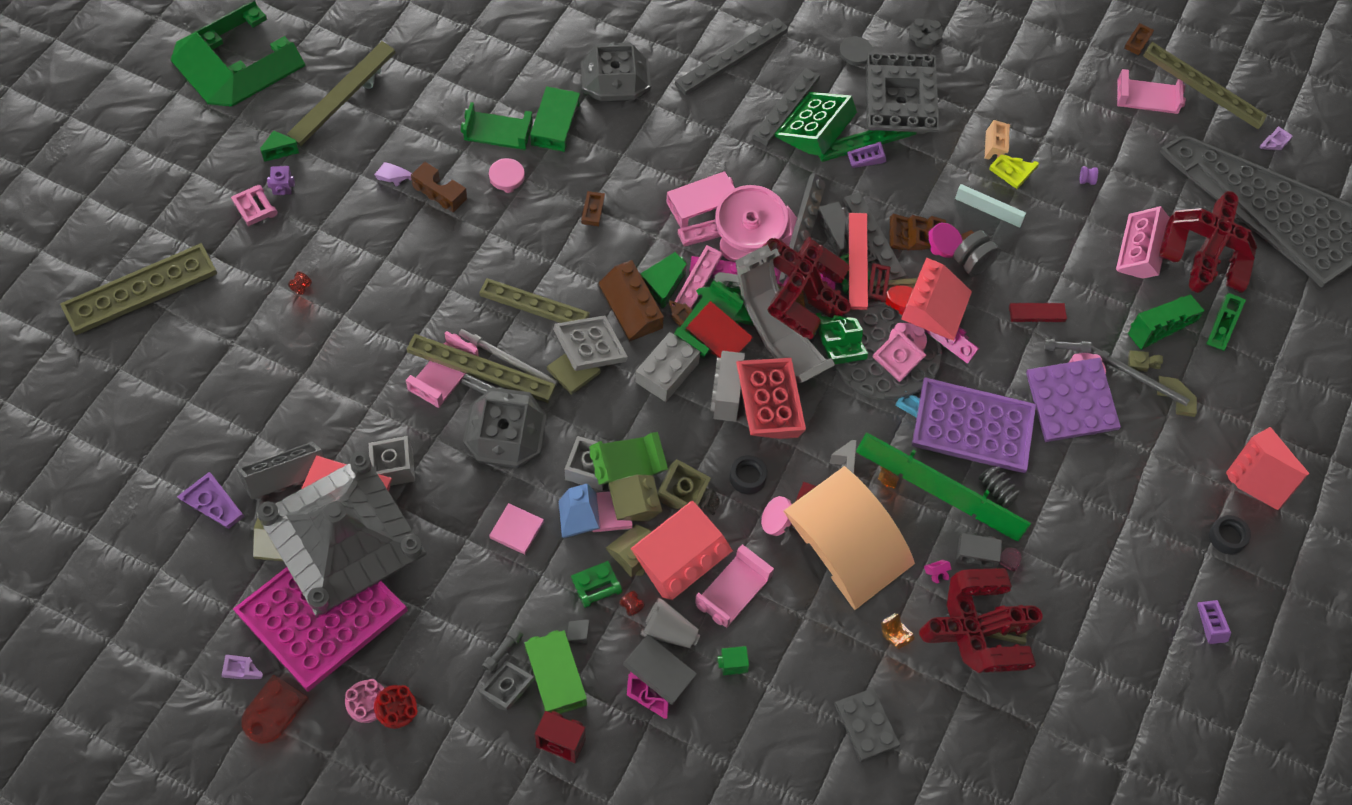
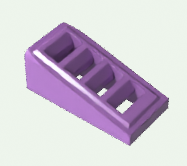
(870, 149)
(1214, 634)

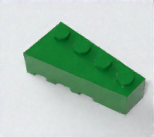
(1164, 321)

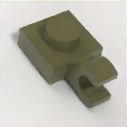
(1141, 361)

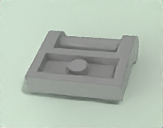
(728, 279)

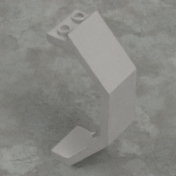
(758, 289)

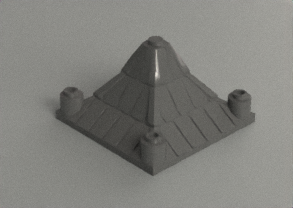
(340, 534)

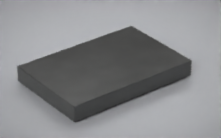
(659, 669)

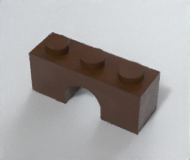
(449, 196)

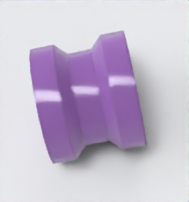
(1088, 175)

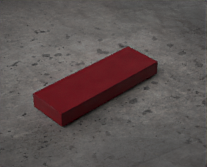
(1037, 312)

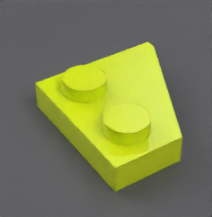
(1013, 170)

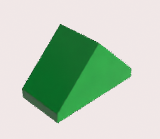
(278, 146)

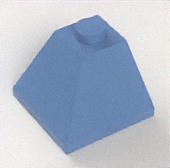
(578, 511)

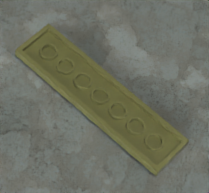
(138, 289)

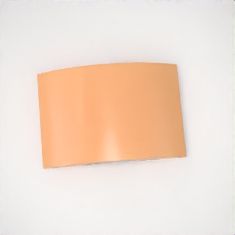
(851, 536)

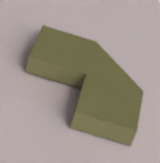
(1177, 386)

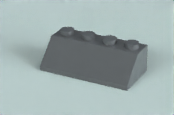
(278, 471)

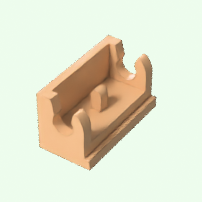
(997, 139)

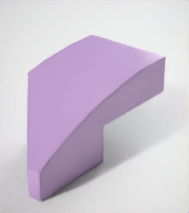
(1276, 140)
(392, 173)
(240, 668)

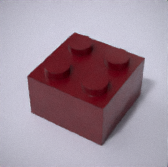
(560, 736)

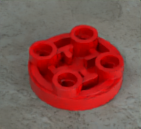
(898, 297)
(395, 706)

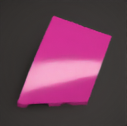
(646, 696)

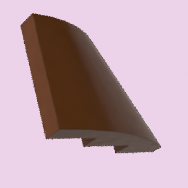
(911, 232)

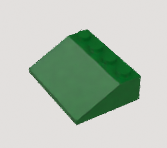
(817, 122)

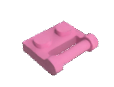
(249, 209)

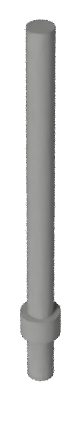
(479, 342)

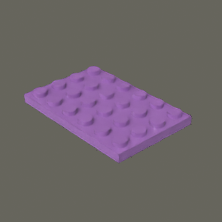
(974, 425)

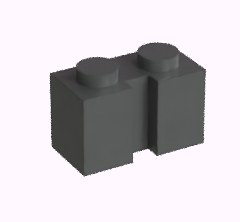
(979, 550)

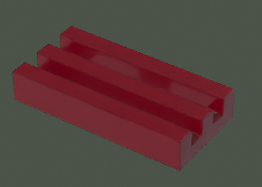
(876, 296)

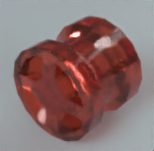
(299, 283)
(631, 603)

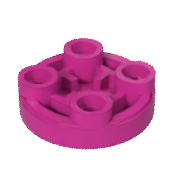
(944, 240)

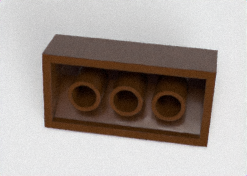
(631, 301)

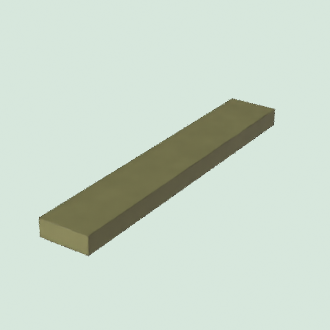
(531, 302)

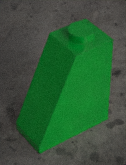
(665, 277)

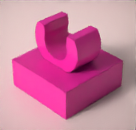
(938, 568)

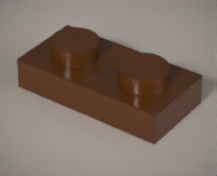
(1139, 39)
(593, 208)

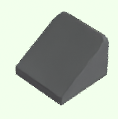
(578, 631)

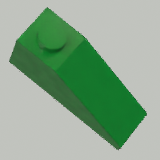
(1225, 321)

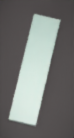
(990, 205)

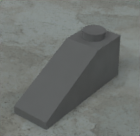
(832, 221)

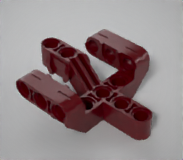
(1219, 232)
(802, 273)
(970, 629)

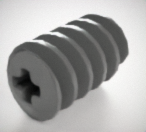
(999, 486)

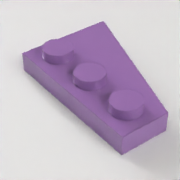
(212, 500)

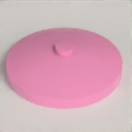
(750, 217)

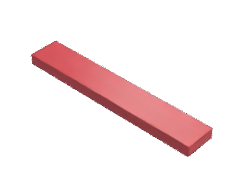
(858, 261)

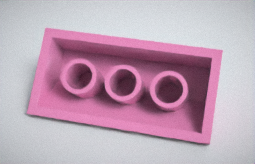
(1142, 243)

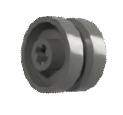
(976, 253)

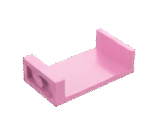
(1149, 95)
(698, 197)
(438, 381)
(734, 587)

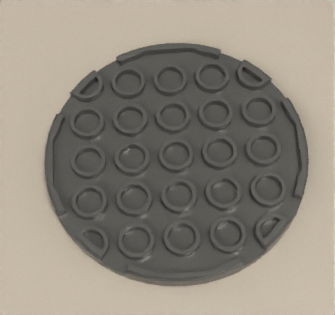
(870, 377)

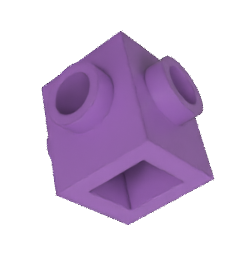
(281, 180)

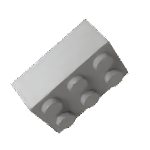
(667, 367)
(726, 387)

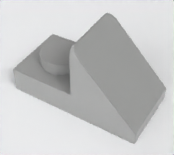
(845, 456)

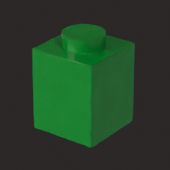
(733, 660)

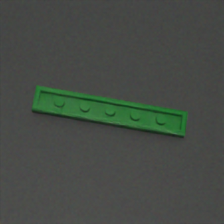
(843, 145)

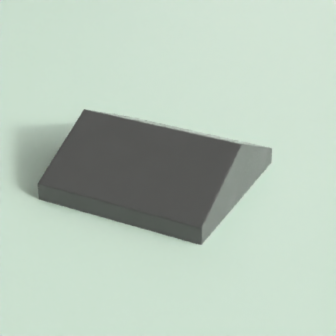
(506, 685)

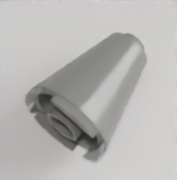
(669, 626)

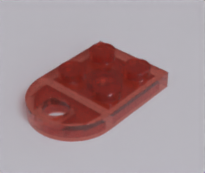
(272, 709)

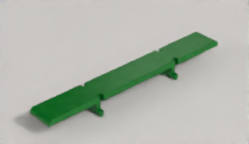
(943, 487)

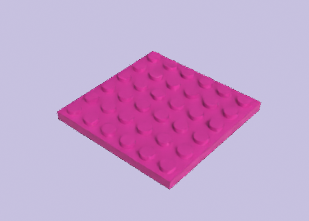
(313, 645)

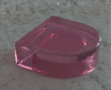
(1010, 558)

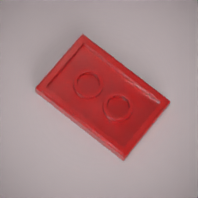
(718, 331)

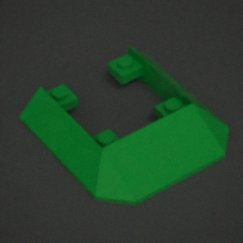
(232, 84)

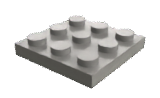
(590, 343)

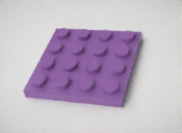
(1073, 399)

